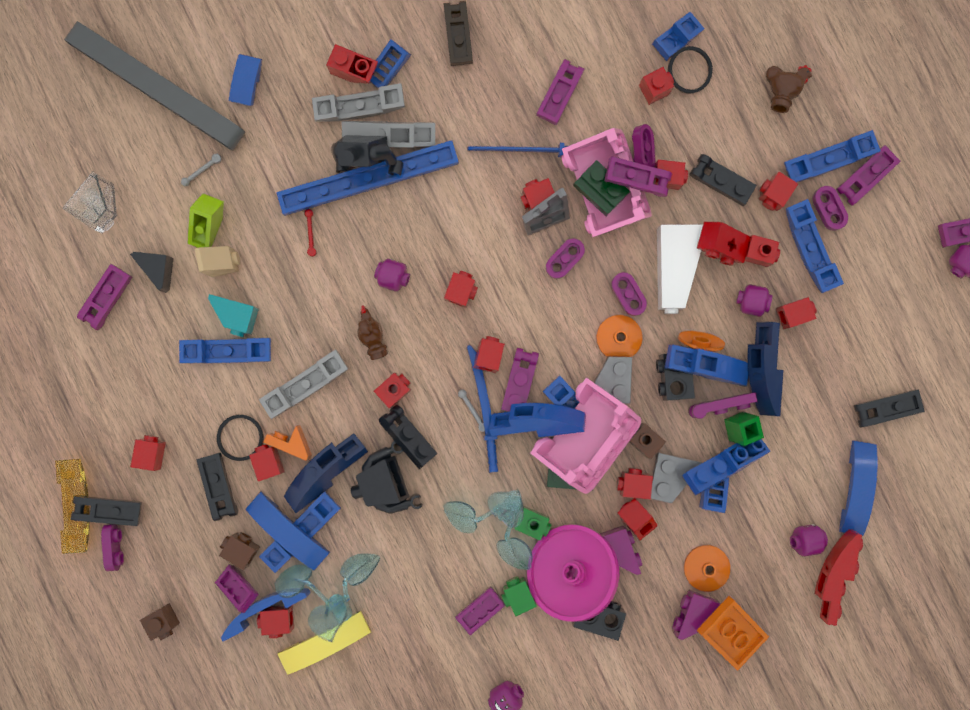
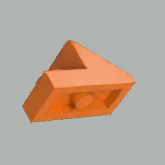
(295, 446)

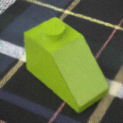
(204, 221)

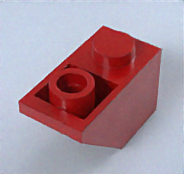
(351, 65)

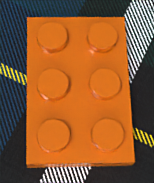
(732, 633)

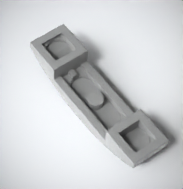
(358, 105)
(304, 384)

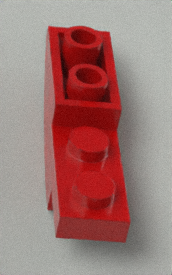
(839, 566)

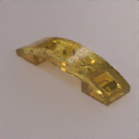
(73, 482)

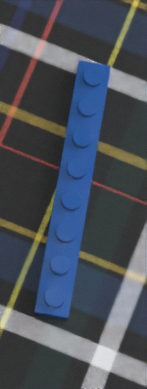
(366, 178)

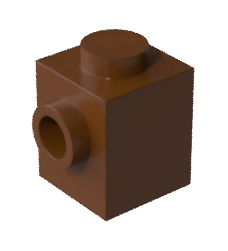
(647, 441)
(239, 550)
(160, 623)

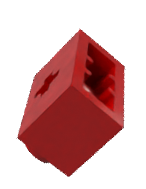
(723, 243)

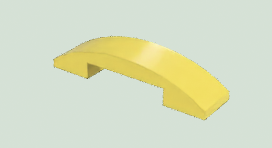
(315, 648)

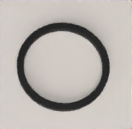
(709, 63)
(221, 428)

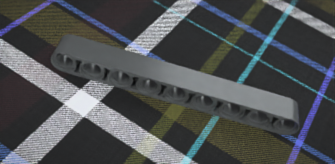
(154, 86)

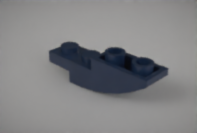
(763, 371)
(319, 472)

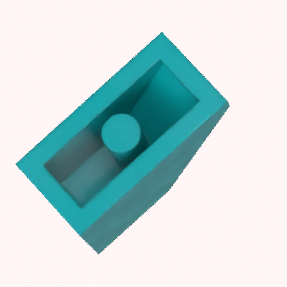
(234, 315)

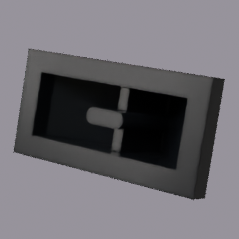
(156, 267)

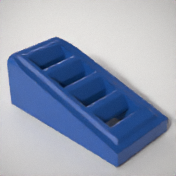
(392, 45)
(722, 498)

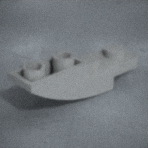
(398, 133)

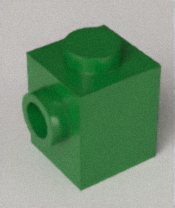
(744, 428)
(534, 523)
(518, 596)

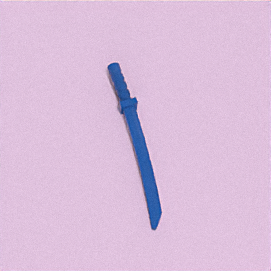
(520, 149)
(486, 412)

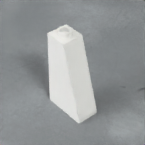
(676, 264)

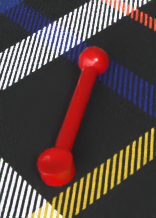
(311, 250)

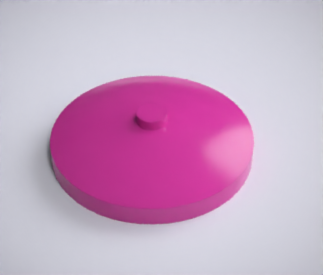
(573, 573)

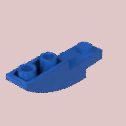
(707, 364)
(538, 417)
(724, 465)

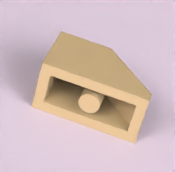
(217, 260)

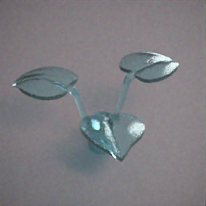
(507, 508)
(328, 618)

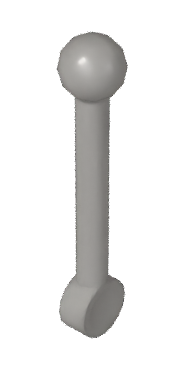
(216, 158)
(463, 394)

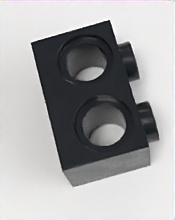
(668, 377)
(598, 626)

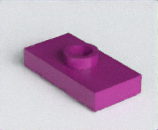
(236, 588)
(480, 610)

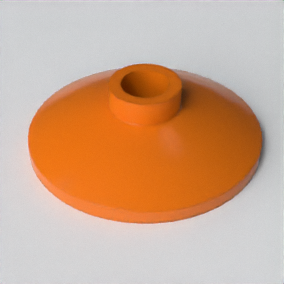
(701, 340)
(608, 341)
(697, 562)

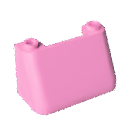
(600, 148)
(587, 455)

